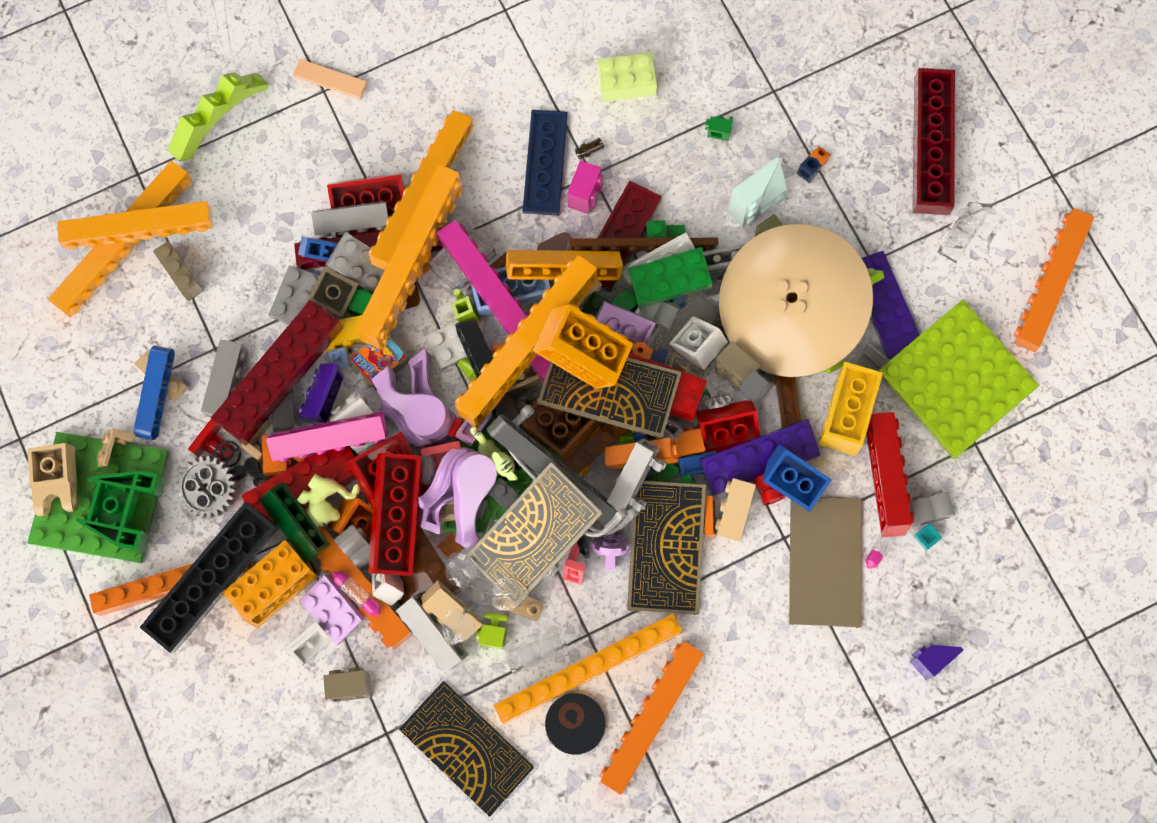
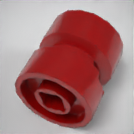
(769, 494)

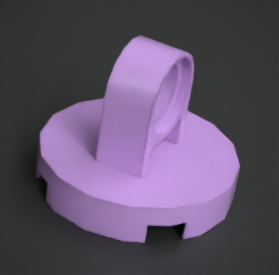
(610, 546)

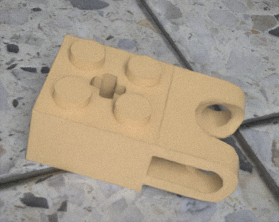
(54, 481)

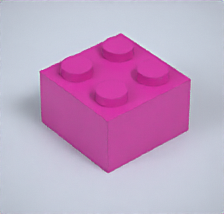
(584, 187)

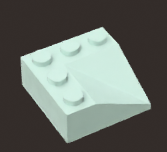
(758, 193)

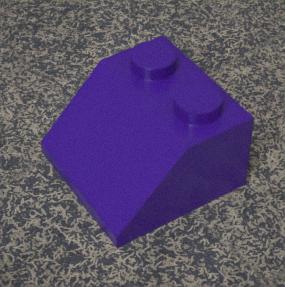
(933, 659)

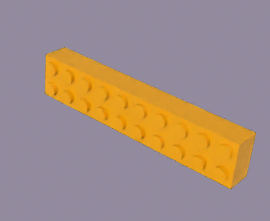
(409, 258)
(518, 351)

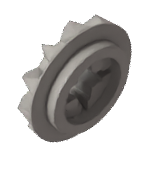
(718, 401)

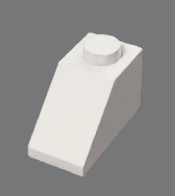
(387, 587)

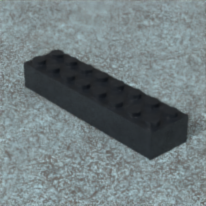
(208, 577)

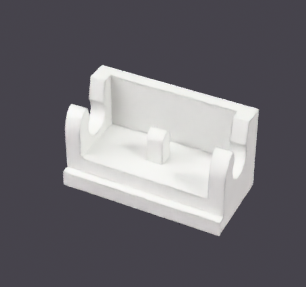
(308, 644)

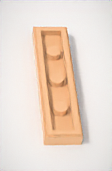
(330, 79)

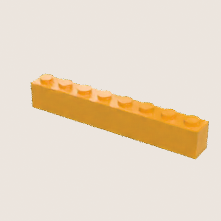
(135, 225)

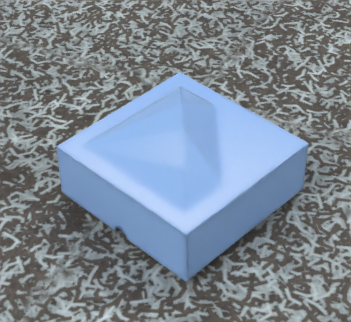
(339, 357)

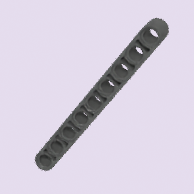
(539, 458)

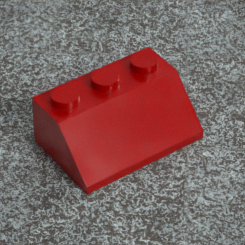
(728, 425)

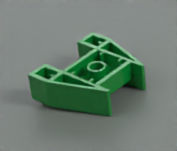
(115, 506)

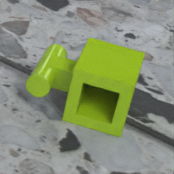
(464, 307)
(492, 635)

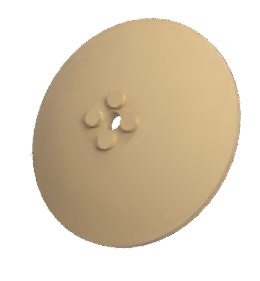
(830, 305)

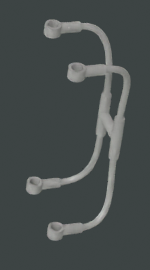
(620, 519)

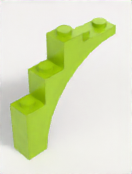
(210, 109)

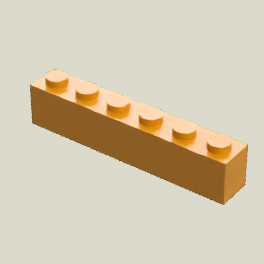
(549, 264)

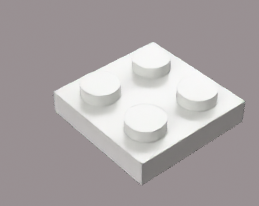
(446, 346)

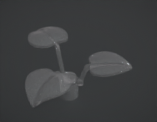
(459, 571)

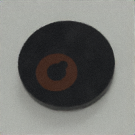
(575, 724)

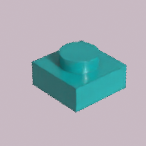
(927, 536)

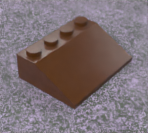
(559, 430)
(426, 569)

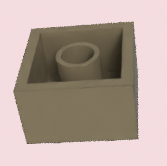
(332, 292)
(735, 365)
(347, 685)

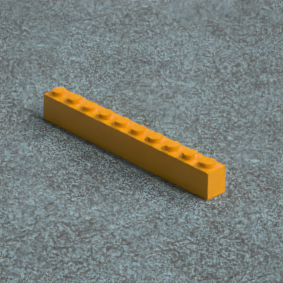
(443, 152)
(105, 258)
(587, 669)

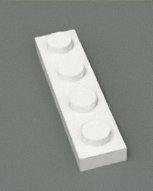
(673, 247)

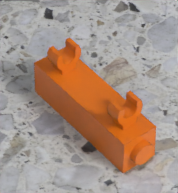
(618, 455)

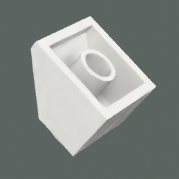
(699, 342)

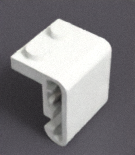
(354, 406)

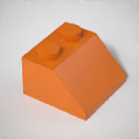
(354, 513)

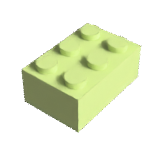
(627, 76)

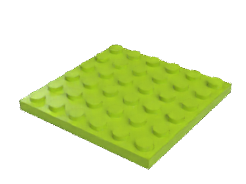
(958, 379)

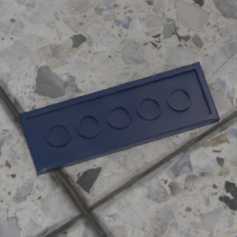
(545, 162)

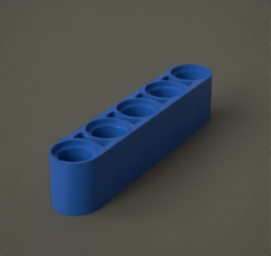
(154, 392)

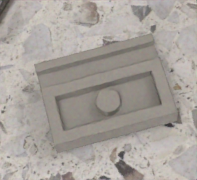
(870, 358)

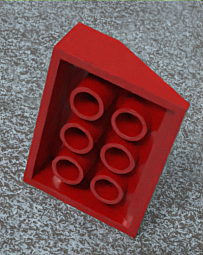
(367, 190)
(364, 464)

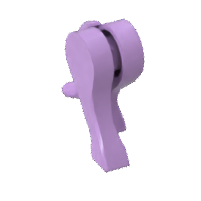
(417, 415)
(460, 477)

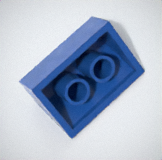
(795, 478)

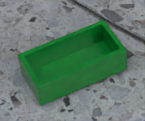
(670, 277)

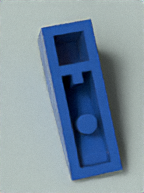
(316, 248)

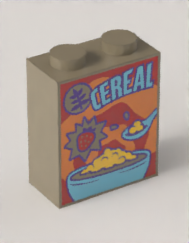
(372, 360)

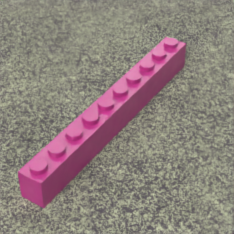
(487, 284)

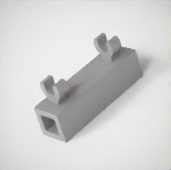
(634, 474)

